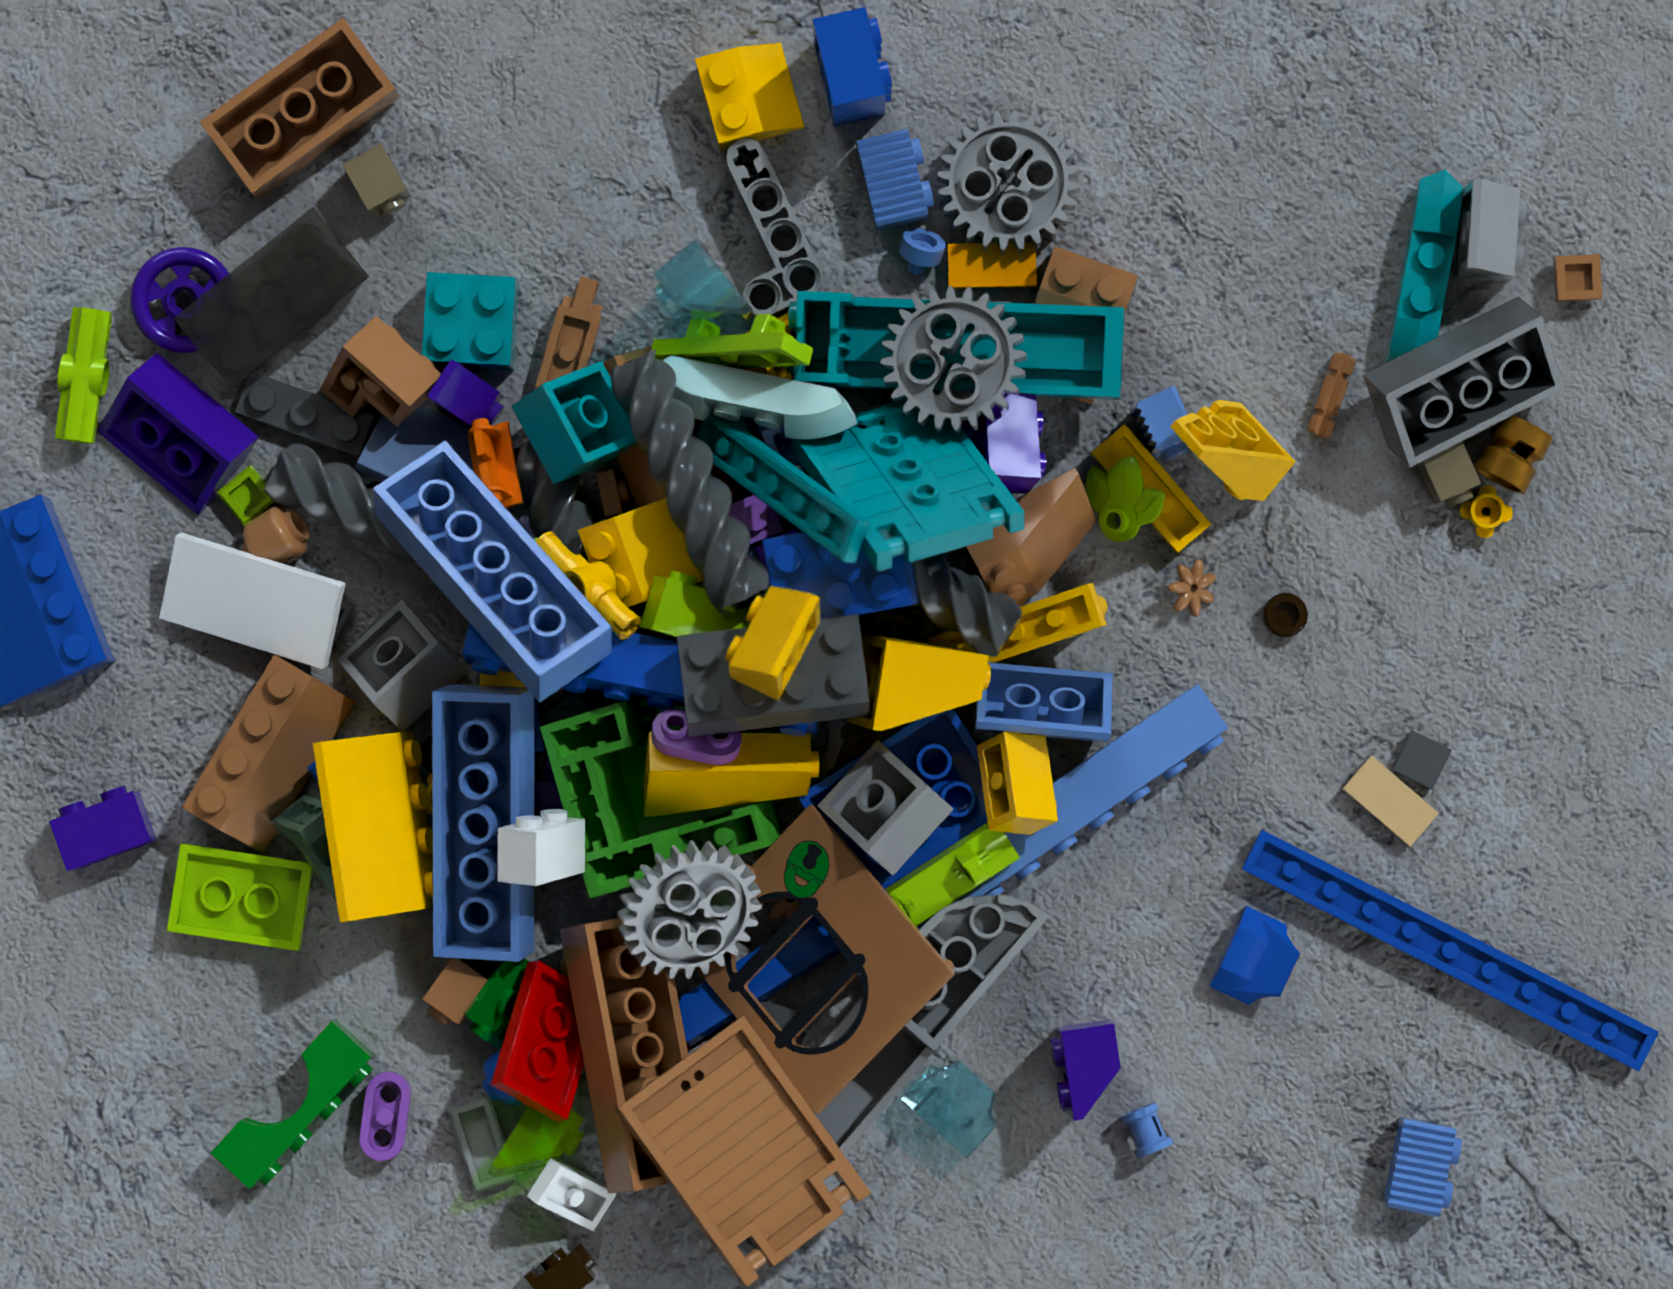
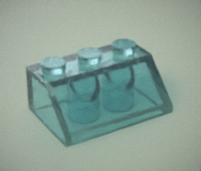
(698, 289)

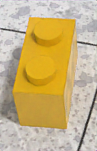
(1017, 783)

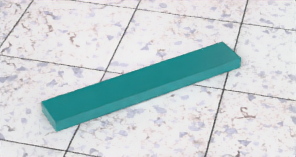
(784, 488)

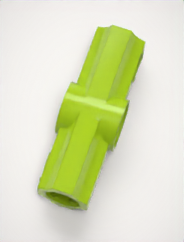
(83, 375)

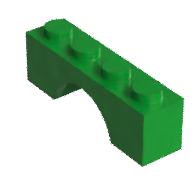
(332, 1063)

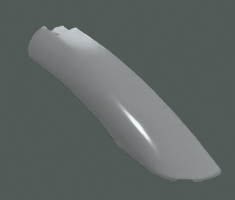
(981, 941)

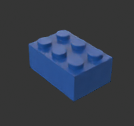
(849, 66)
(843, 587)

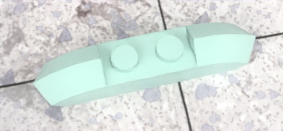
(729, 392)

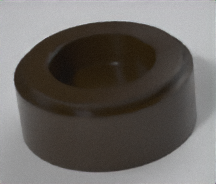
(1285, 615)

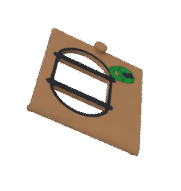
(882, 944)

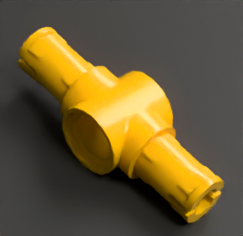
(595, 582)

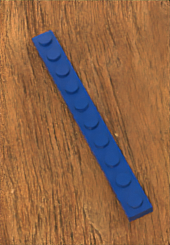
(1449, 950)

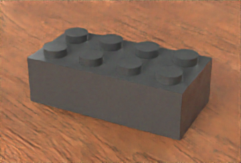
(1464, 381)
(824, 686)

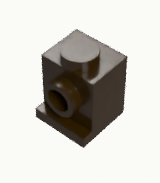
(564, 1270)

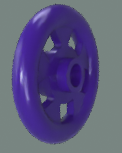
(146, 289)

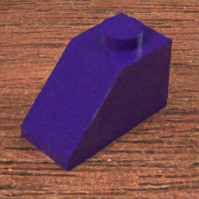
(466, 395)

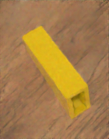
(765, 770)

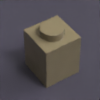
(377, 181)
(1450, 475)

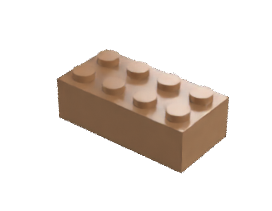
(300, 109)

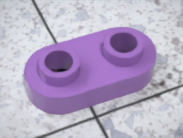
(695, 748)
(385, 1115)

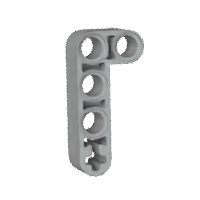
(767, 224)

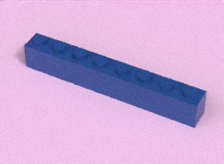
(636, 668)

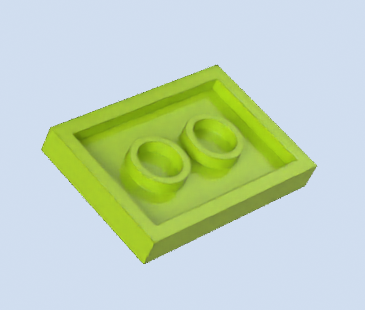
(240, 897)

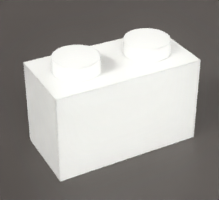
(541, 848)

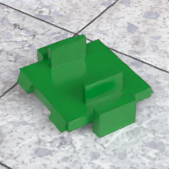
(495, 1002)

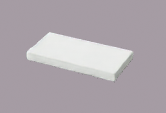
(252, 600)

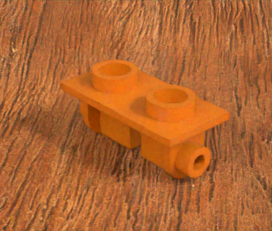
(495, 460)

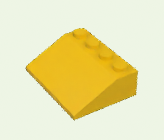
(376, 824)

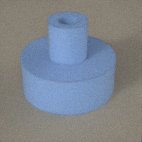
(921, 249)

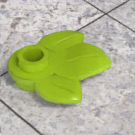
(1122, 493)

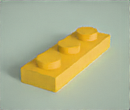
(1180, 518)

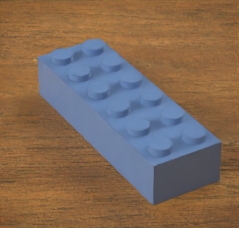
(492, 571)
(479, 785)

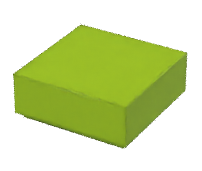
(246, 495)

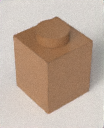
(454, 991)

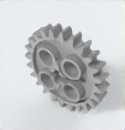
(975, 162)
(916, 342)
(689, 909)

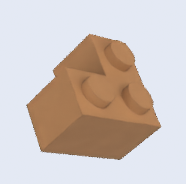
(381, 371)

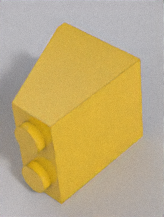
(918, 680)

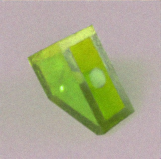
(536, 1141)

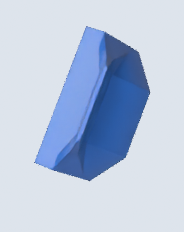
(1255, 959)

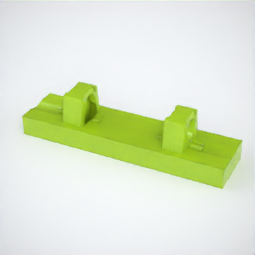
(763, 347)
(943, 879)

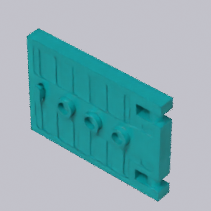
(911, 483)

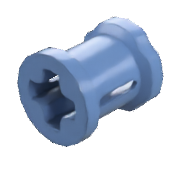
(1146, 1130)

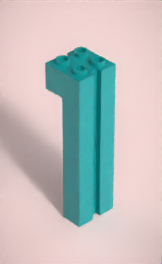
(1067, 346)

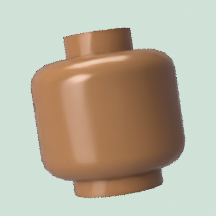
(276, 535)

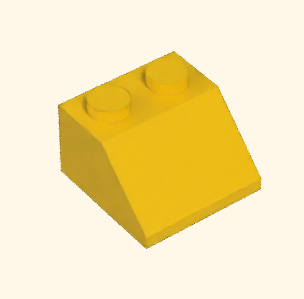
(749, 93)
(638, 548)
(775, 640)

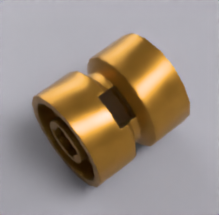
(1512, 469)

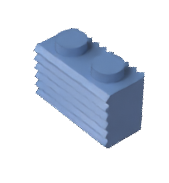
(893, 179)
(1155, 418)
(1421, 1167)

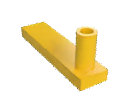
(1045, 622)

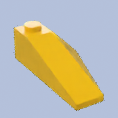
(1235, 448)

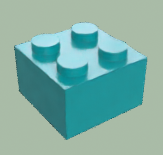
(470, 320)
(575, 422)

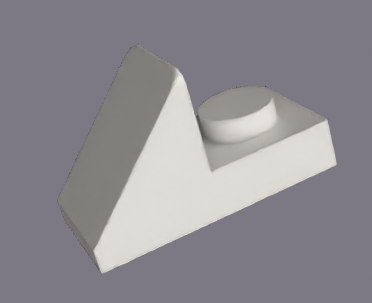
(571, 1194)

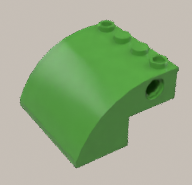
(600, 779)

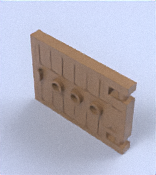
(742, 1150)

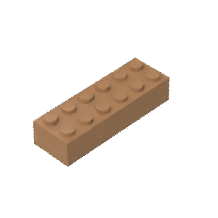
(627, 1039)

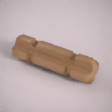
(1331, 395)

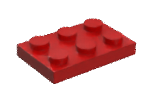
(541, 1045)

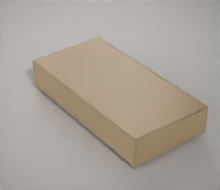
(1390, 801)

